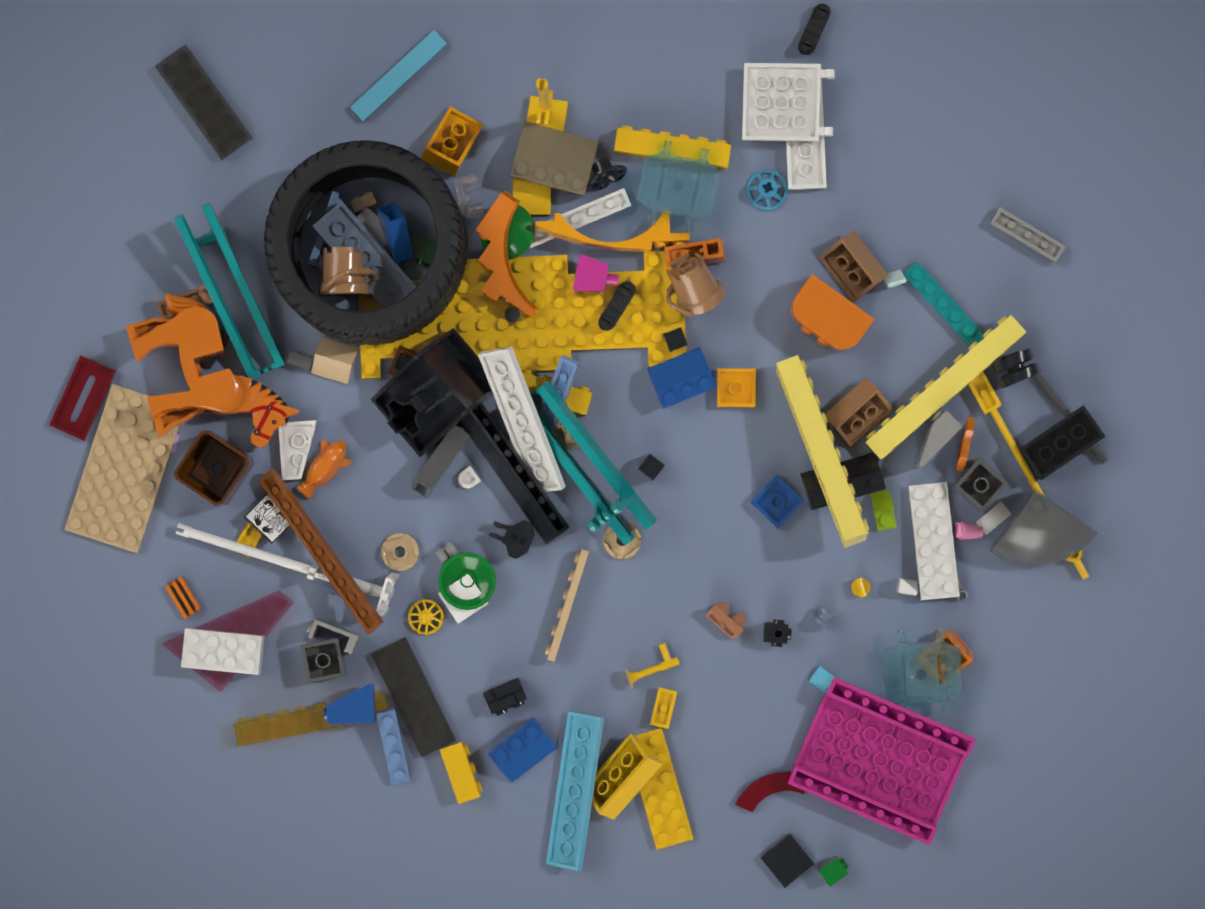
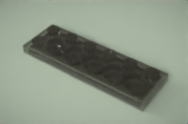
(203, 102)
(413, 697)

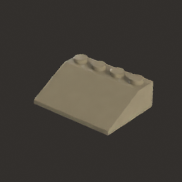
(554, 158)

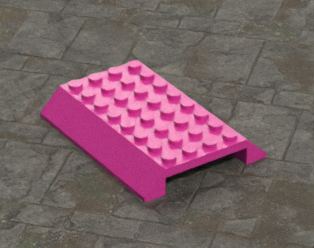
(880, 760)

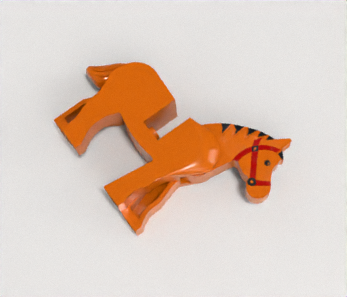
(218, 393)

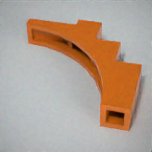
(495, 257)

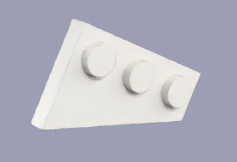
(294, 447)

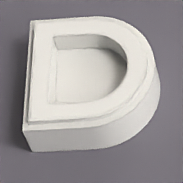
(468, 478)

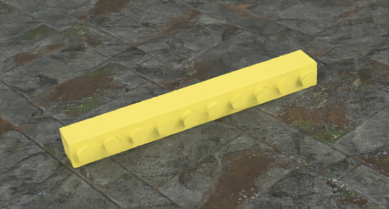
(946, 387)

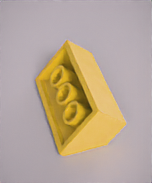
(623, 776)

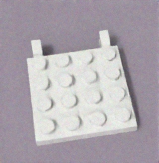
(783, 102)

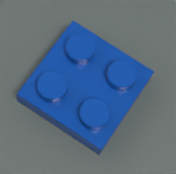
(777, 501)

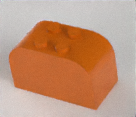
(828, 316)

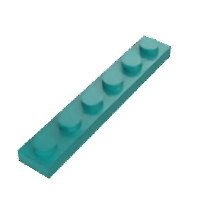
(943, 304)

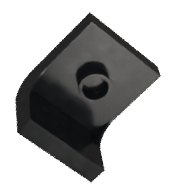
(434, 392)

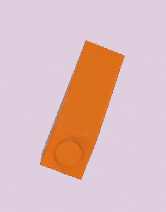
(711, 251)

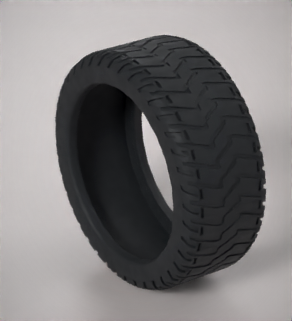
(318, 177)

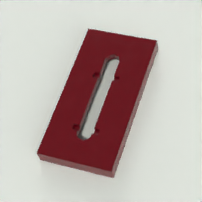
(83, 370)

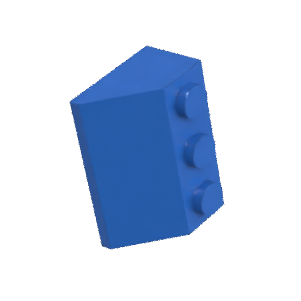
(681, 377)
(522, 750)

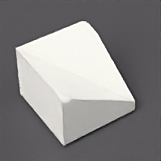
(907, 586)

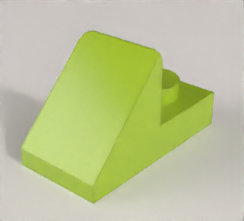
(883, 510)

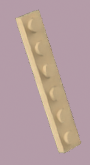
(563, 613)

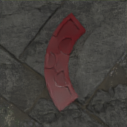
(763, 788)

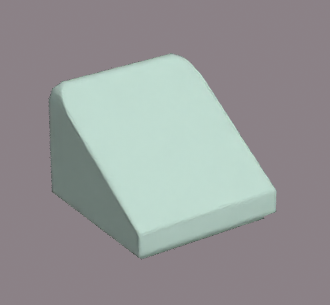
(894, 279)

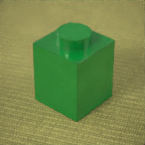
(833, 870)

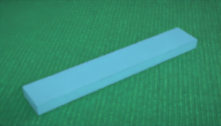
(398, 75)

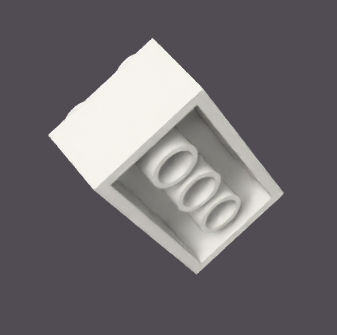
(222, 651)

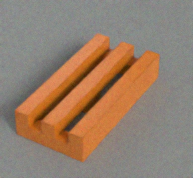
(191, 611)

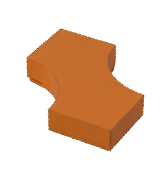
(965, 444)

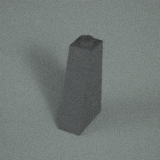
(440, 461)

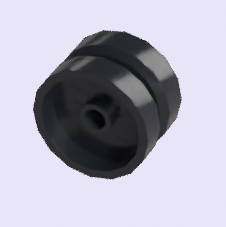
(1016, 368)

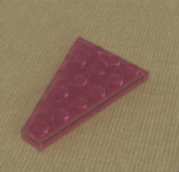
(253, 618)

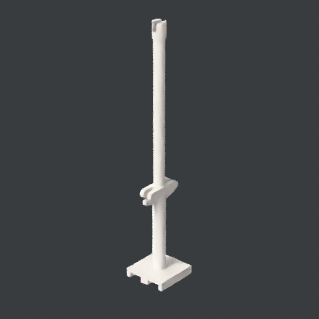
(313, 571)

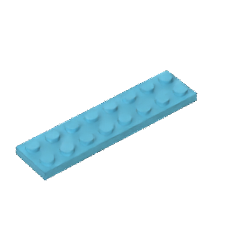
(575, 791)

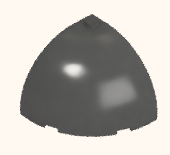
(1042, 534)

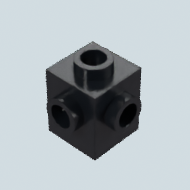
(769, 633)

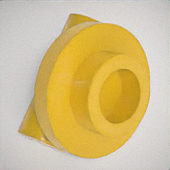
(860, 587)

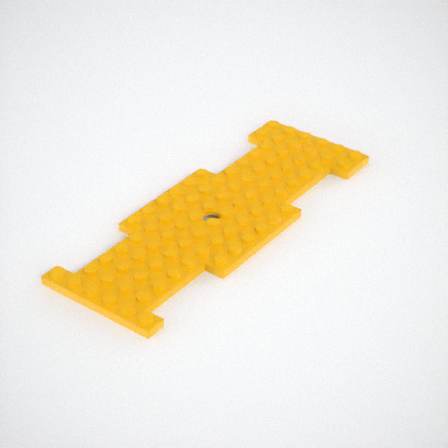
(564, 319)

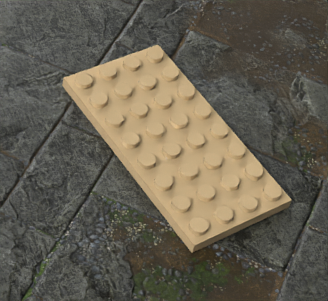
(121, 473)

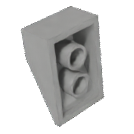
(939, 432)

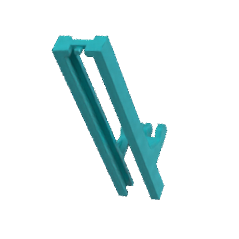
(220, 234)
(604, 511)

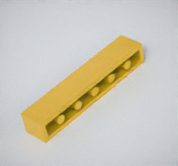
(645, 143)

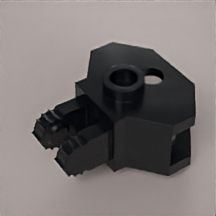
(513, 537)

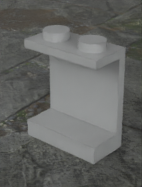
(352, 642)

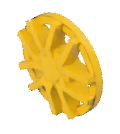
(425, 617)

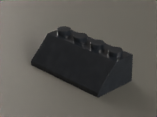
(862, 473)

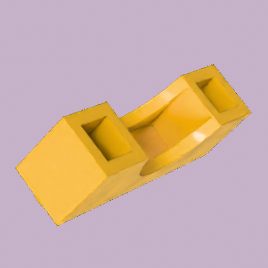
(577, 400)

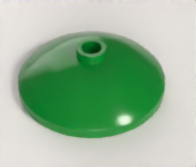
(520, 233)
(480, 572)

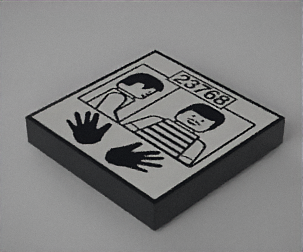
(267, 519)

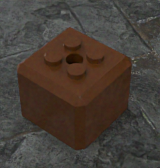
(197, 473)

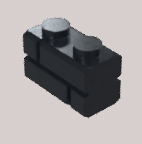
(505, 696)

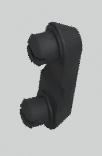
(814, 29)
(616, 306)

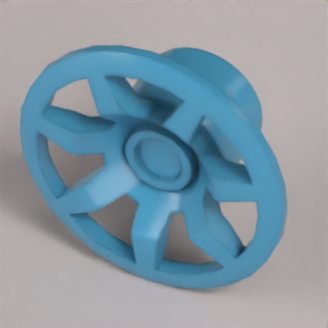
(767, 189)

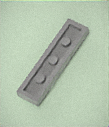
(1027, 235)

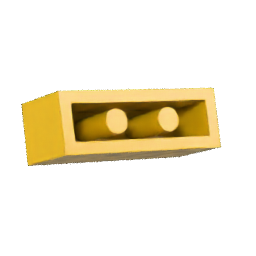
(461, 772)

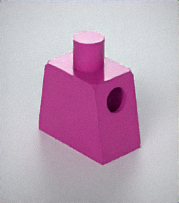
(593, 276)

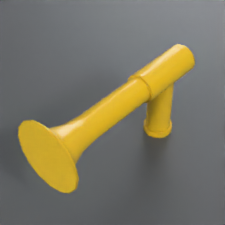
(666, 664)

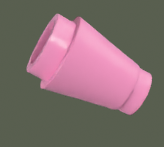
(967, 531)

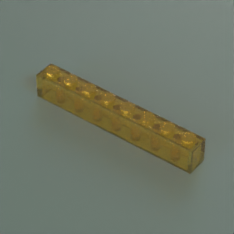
(291, 723)

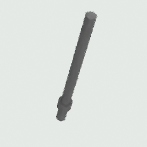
(1065, 411)

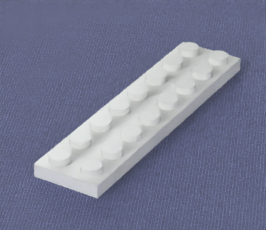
(521, 416)

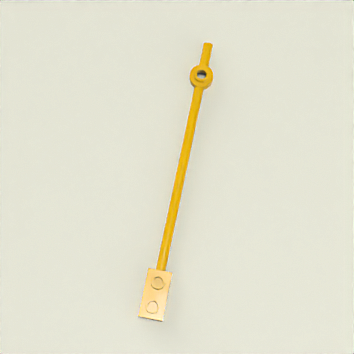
(988, 403)

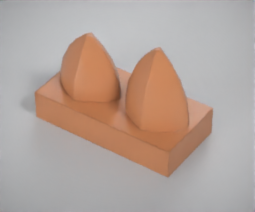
(731, 625)

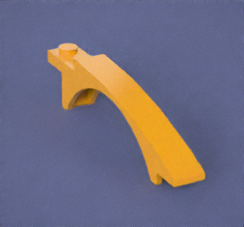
(657, 235)

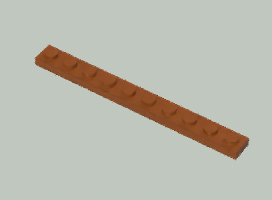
(321, 551)

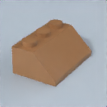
(853, 266)
(858, 412)

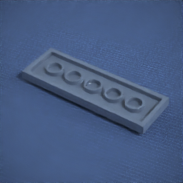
(343, 229)

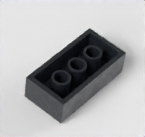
(1062, 442)

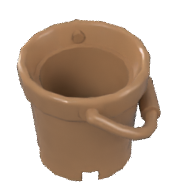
(345, 273)
(694, 286)

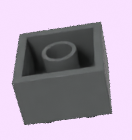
(980, 485)
(323, 660)

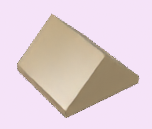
(334, 360)

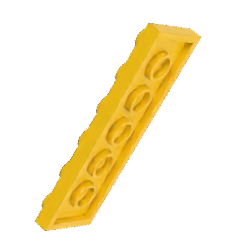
(663, 797)

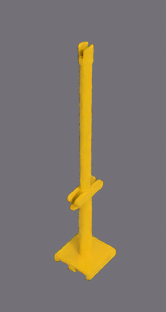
(545, 110)

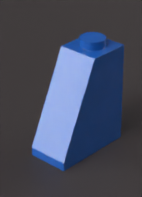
(395, 232)
(353, 708)

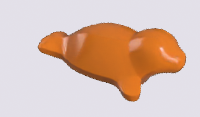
(324, 467)

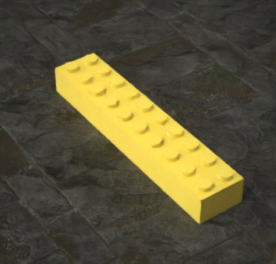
(821, 451)

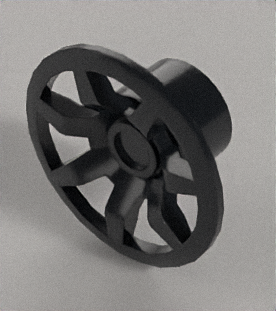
(605, 171)

